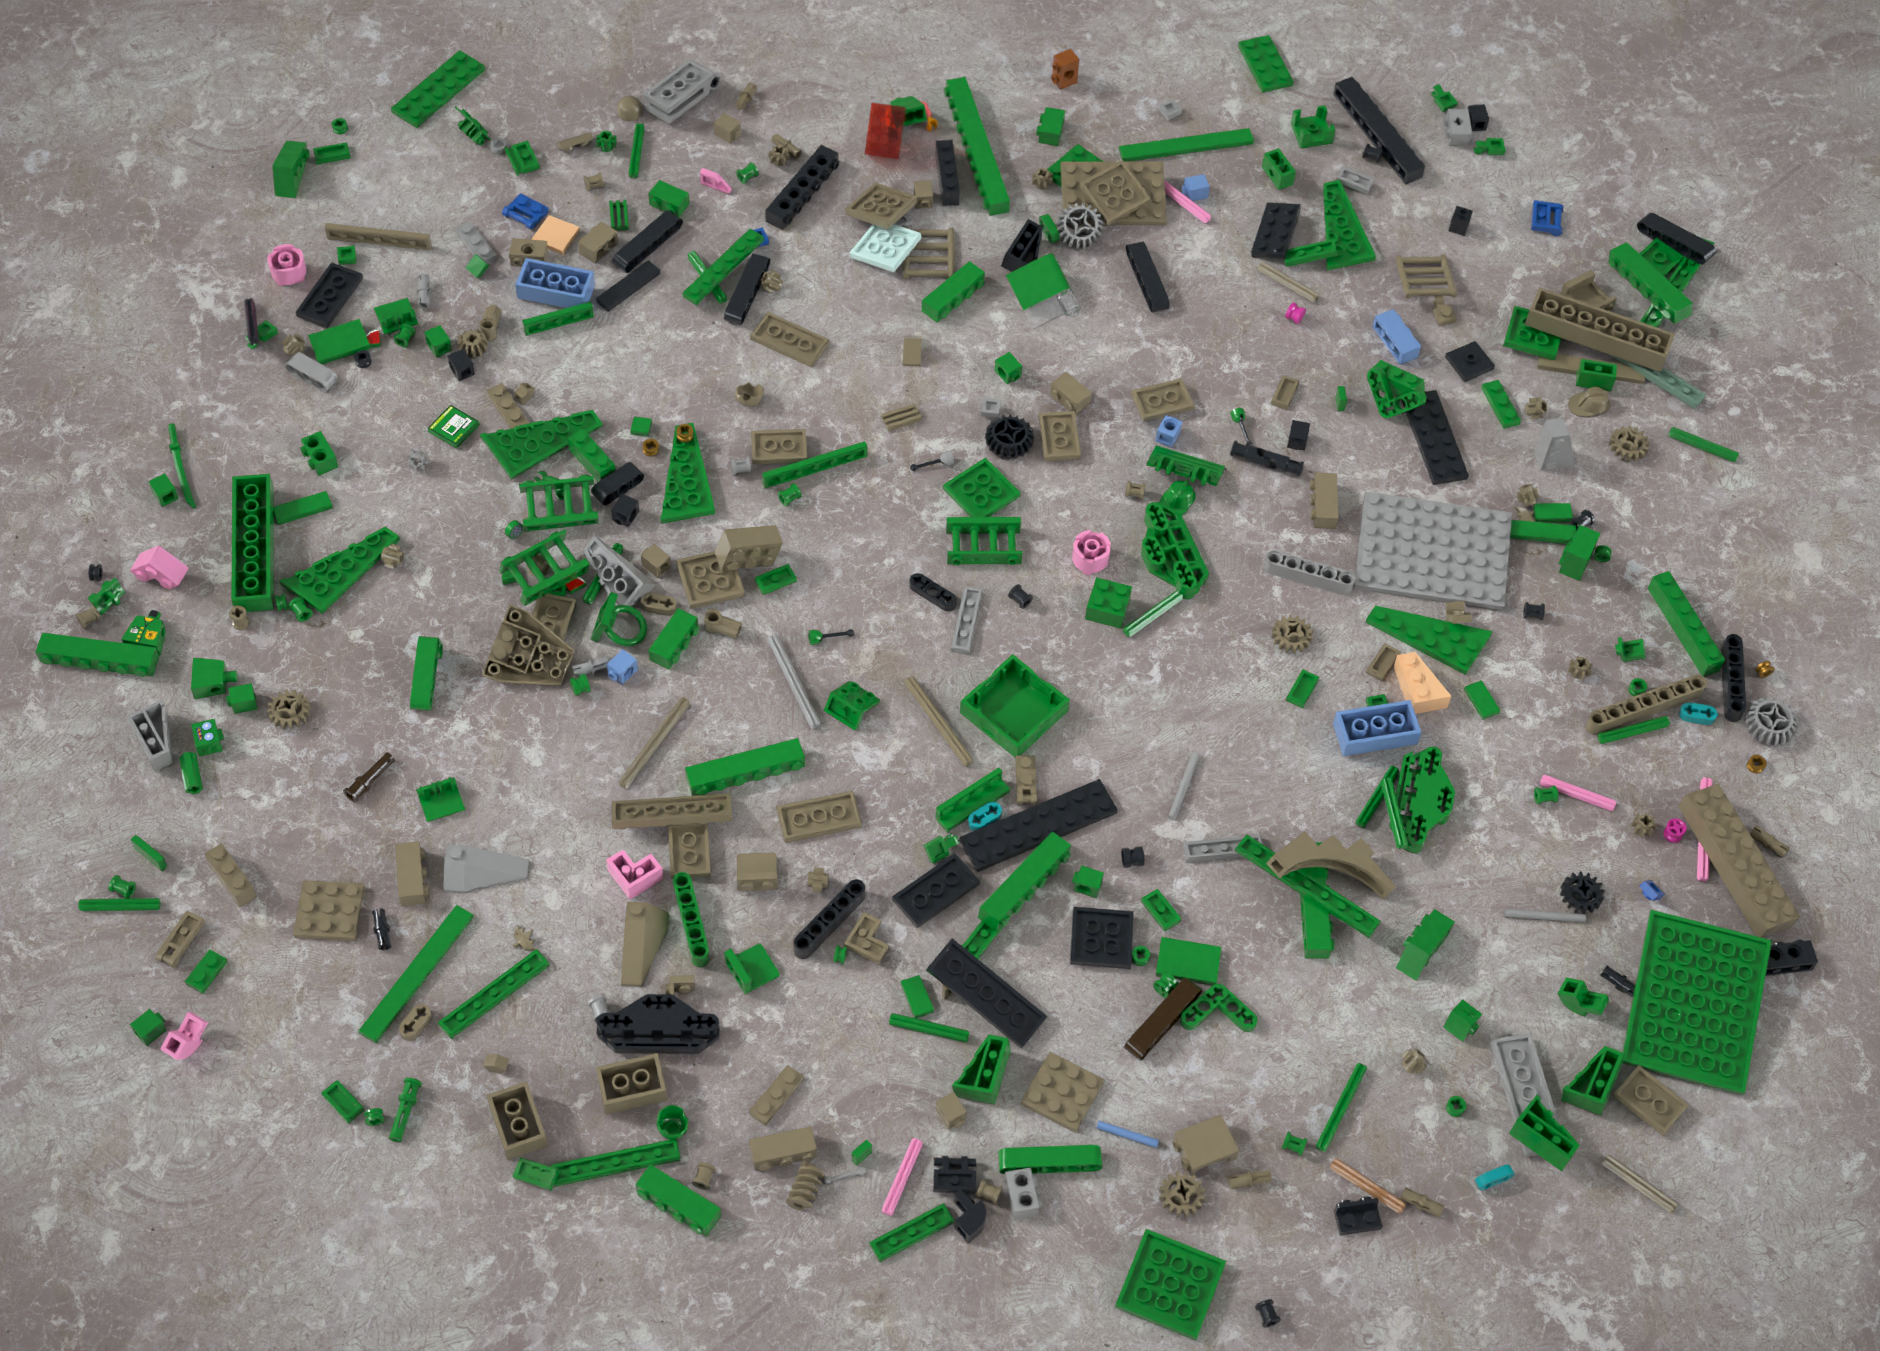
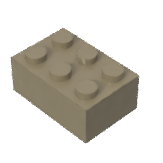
(748, 547)
(631, 1084)
(517, 1120)

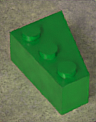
(1424, 943)

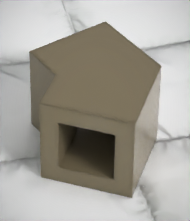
(524, 393)
(496, 1063)

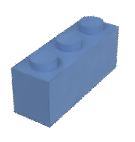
(1396, 336)

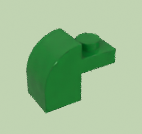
(1579, 1000)

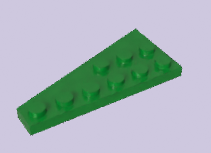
(1344, 226)
(534, 442)
(687, 483)
(336, 573)
(1442, 640)

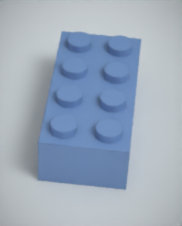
(554, 284)
(1376, 728)

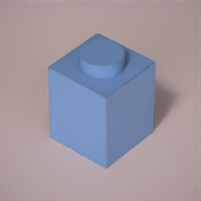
(1196, 187)

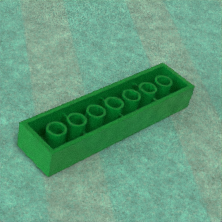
(253, 542)

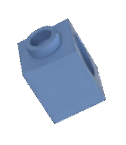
(1168, 431)
(622, 667)

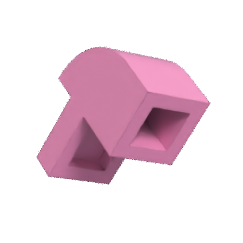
(186, 1040)

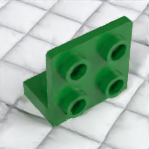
(850, 703)
(751, 967)

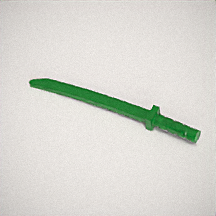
(175, 450)

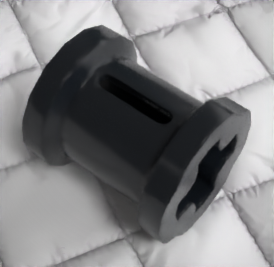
(1372, 153)
(1582, 520)
(1020, 596)
(1534, 611)
(1267, 1313)

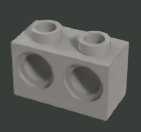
(1017, 1193)

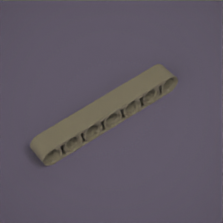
(1688, 688)

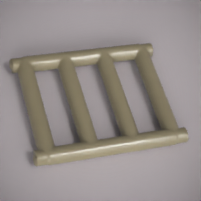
(950, 259)
(1406, 282)

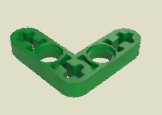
(1389, 400)
(1221, 1003)

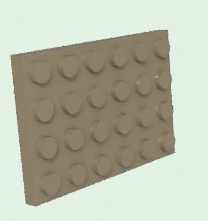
(1148, 174)

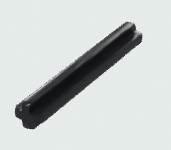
(251, 321)

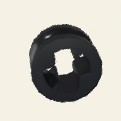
(364, 363)
(95, 572)

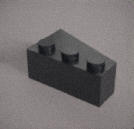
(1024, 247)

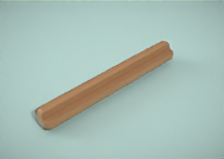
(1367, 1185)

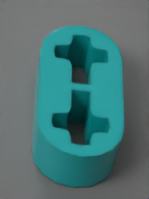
(1698, 713)
(983, 815)
(1494, 1177)

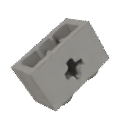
(1457, 127)

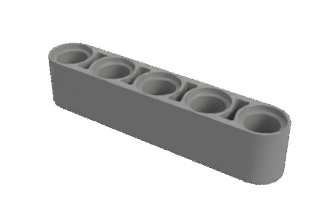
(1320, 575)

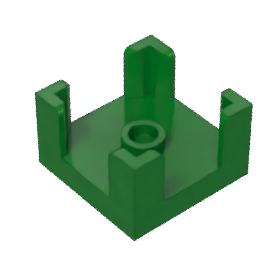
(1312, 130)

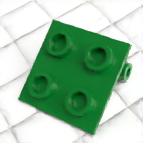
(472, 128)
(395, 314)
(440, 799)

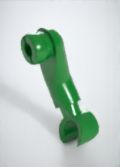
(559, 492)

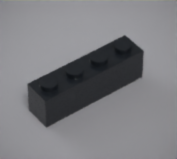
(947, 172)

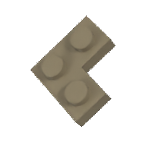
(862, 939)

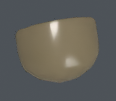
(629, 108)
(749, 395)

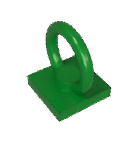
(607, 617)

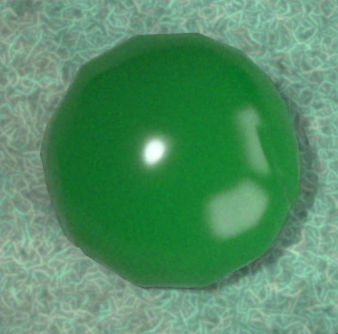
(672, 1122)

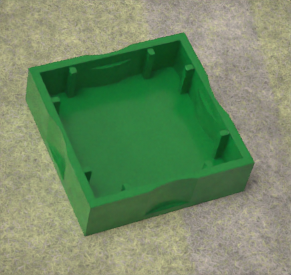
(1014, 706)

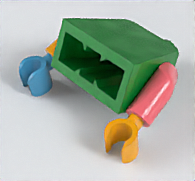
(916, 111)

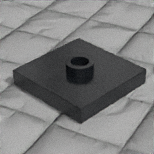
(1469, 361)

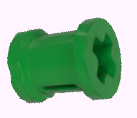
(747, 173)
(404, 335)
(789, 494)
(299, 608)
(1545, 795)
(121, 886)
(1294, 1143)

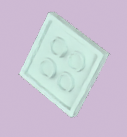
(885, 247)

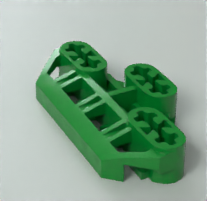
(1167, 551)
(1428, 798)

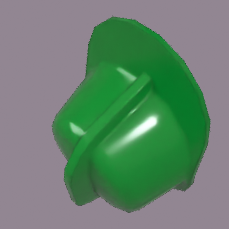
(1178, 497)

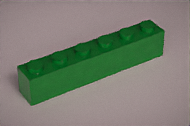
(1650, 283)
(1686, 624)
(97, 654)
(745, 767)
(1024, 882)
(1316, 921)

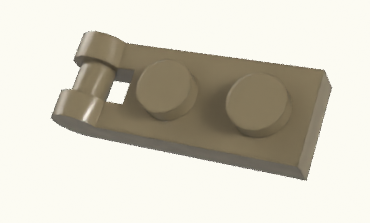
(1026, 779)
(180, 938)

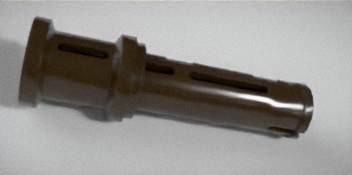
(362, 783)

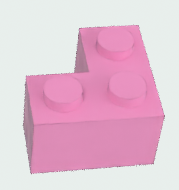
(160, 565)
(634, 877)

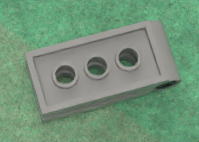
(680, 91)

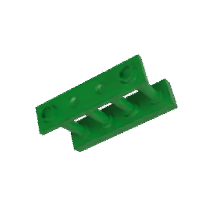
(551, 520)
(983, 525)
(545, 584)

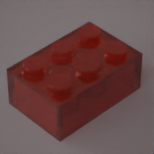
(885, 131)

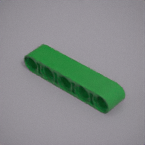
(693, 927)
(1051, 1159)

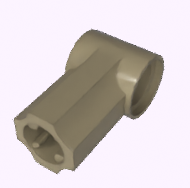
(490, 322)
(722, 624)

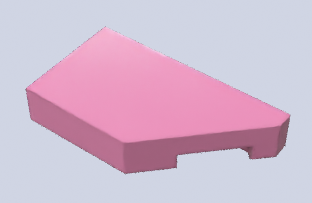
(714, 181)

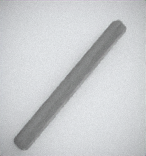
(794, 681)

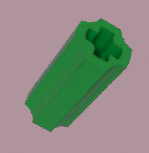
(191, 773)

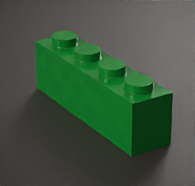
(953, 291)
(678, 1200)

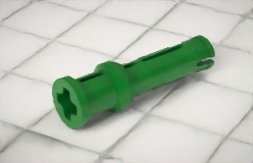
(404, 1099)

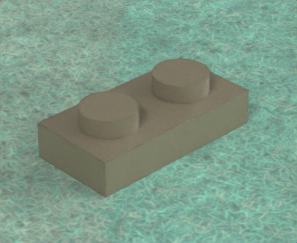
(568, 144)

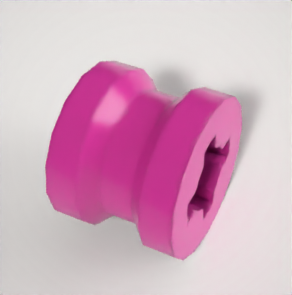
(1295, 313)
(1677, 826)

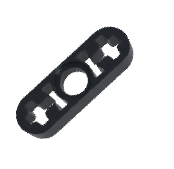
(936, 599)

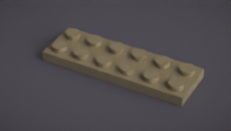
(671, 811)

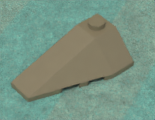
(643, 934)

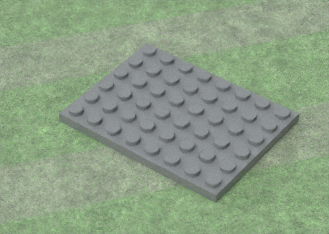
(1433, 550)

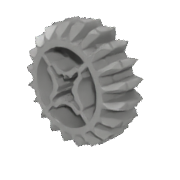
(1094, 233)
(1771, 721)

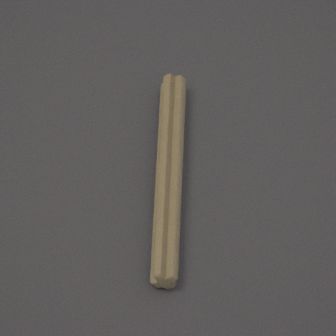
(939, 721)
(654, 742)

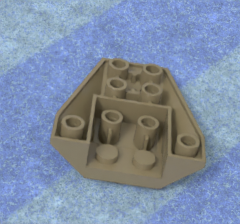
(527, 652)

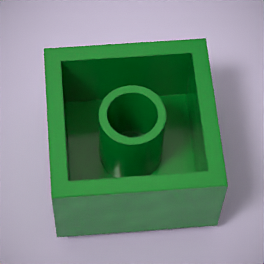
(1578, 552)
(1108, 602)

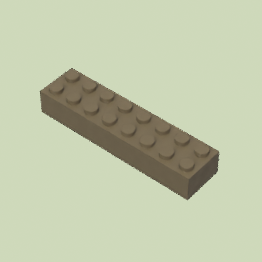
(1600, 329)
(1738, 861)

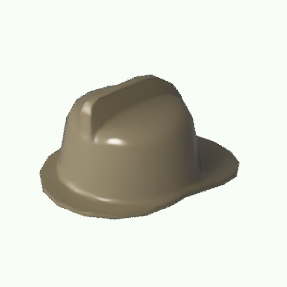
(1589, 403)

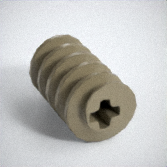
(804, 1186)

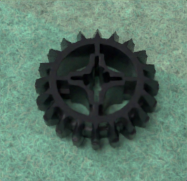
(1009, 436)

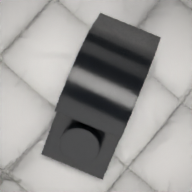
(972, 1220)

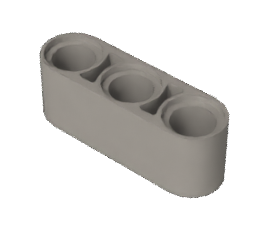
(311, 372)

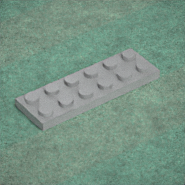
(1521, 1075)

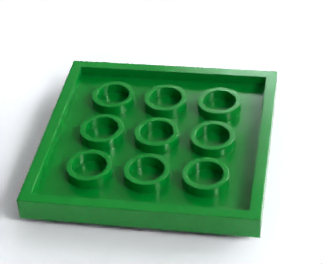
(1170, 1284)

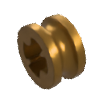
(684, 428)
(647, 443)
(1765, 669)
(1756, 758)

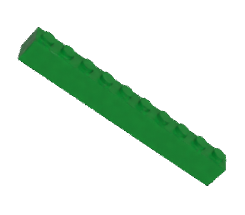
(977, 146)

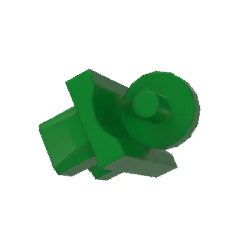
(107, 596)

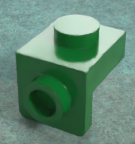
(1630, 650)

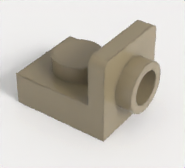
(1456, 612)
(680, 984)

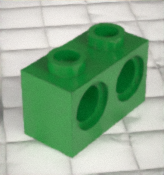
(319, 453)

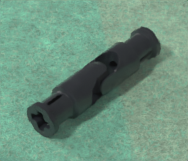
(1255, 454)

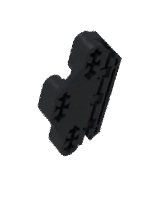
(663, 1025)

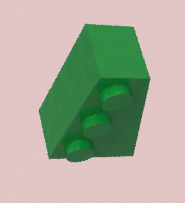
(289, 168)
(985, 1071)
(1595, 1082)
(1544, 1135)

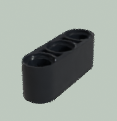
(617, 483)

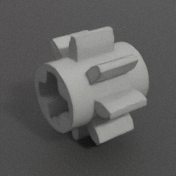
(412, 460)

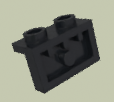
(1357, 1216)

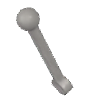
(861, 1172)

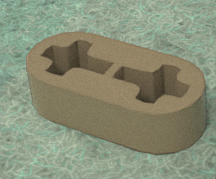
(658, 604)
(413, 1021)

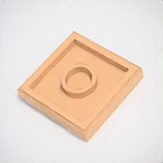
(557, 233)

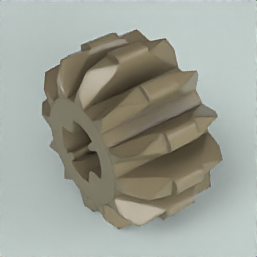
(473, 343)

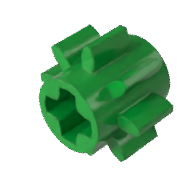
(606, 141)

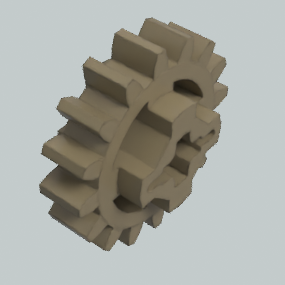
(1629, 443)
(1292, 633)
(288, 709)
(1175, 1200)

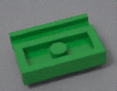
(522, 158)

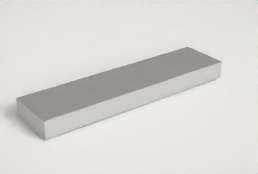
(966, 620)
(1214, 848)

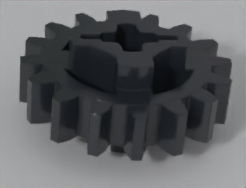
(1582, 892)

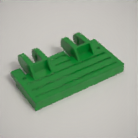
(1185, 465)

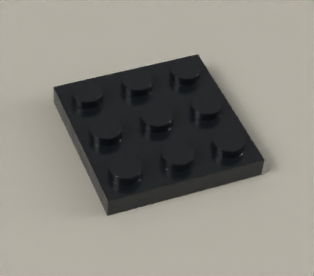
(1101, 937)

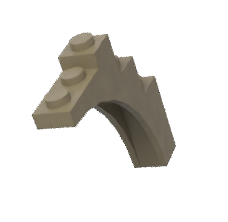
(1354, 861)

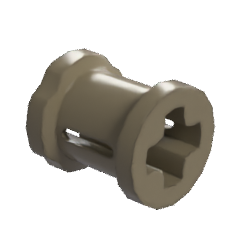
(594, 181)
(1135, 490)
(88, 616)
(239, 618)
(703, 1175)
(989, 1192)

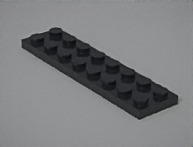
(1032, 826)

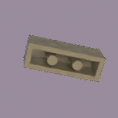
(1324, 500)
(411, 873)
(230, 875)
(783, 1148)

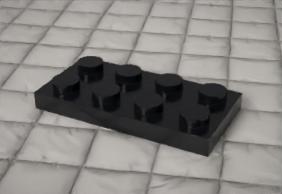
(1276, 230)
(329, 295)
(935, 890)

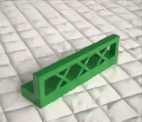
(959, 807)

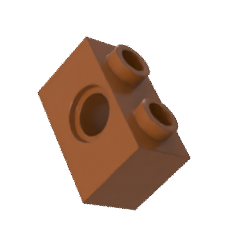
(1065, 69)

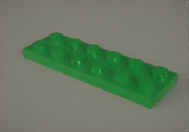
(437, 89)

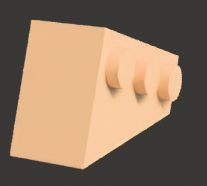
(1420, 684)

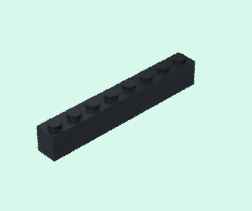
(1379, 130)

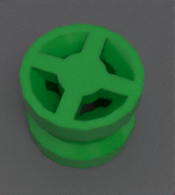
(580, 685)
(1165, 984)

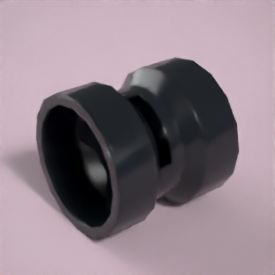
(1133, 856)

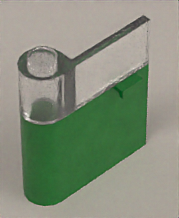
(1043, 291)

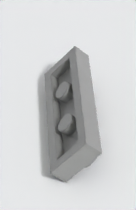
(475, 242)

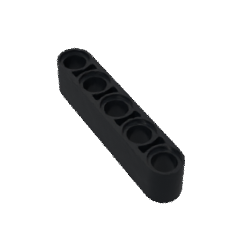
(1676, 238)
(647, 241)
(1147, 276)
(746, 289)
(1733, 678)
(827, 927)

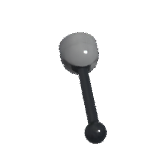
(946, 459)

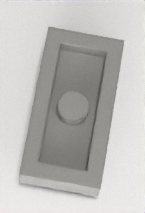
(1355, 180)

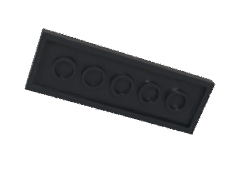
(1436, 441)
(986, 993)

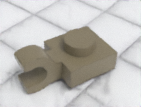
(1442, 312)

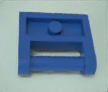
(528, 208)
(1541, 217)

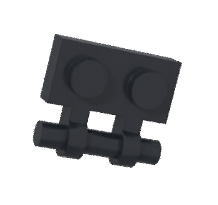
(953, 1180)

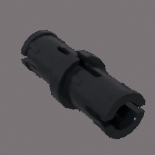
(381, 929)
(1618, 980)

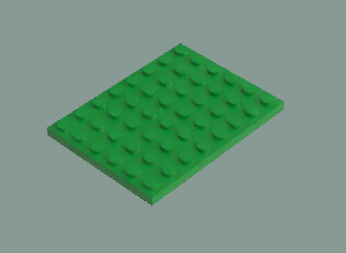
(1696, 1002)

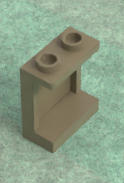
(1585, 290)
(1205, 1144)

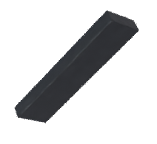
(628, 285)

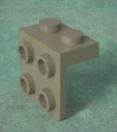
(757, 871)

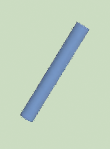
(1127, 1134)

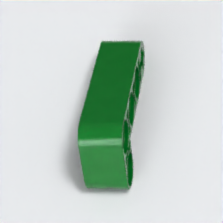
(424, 675)

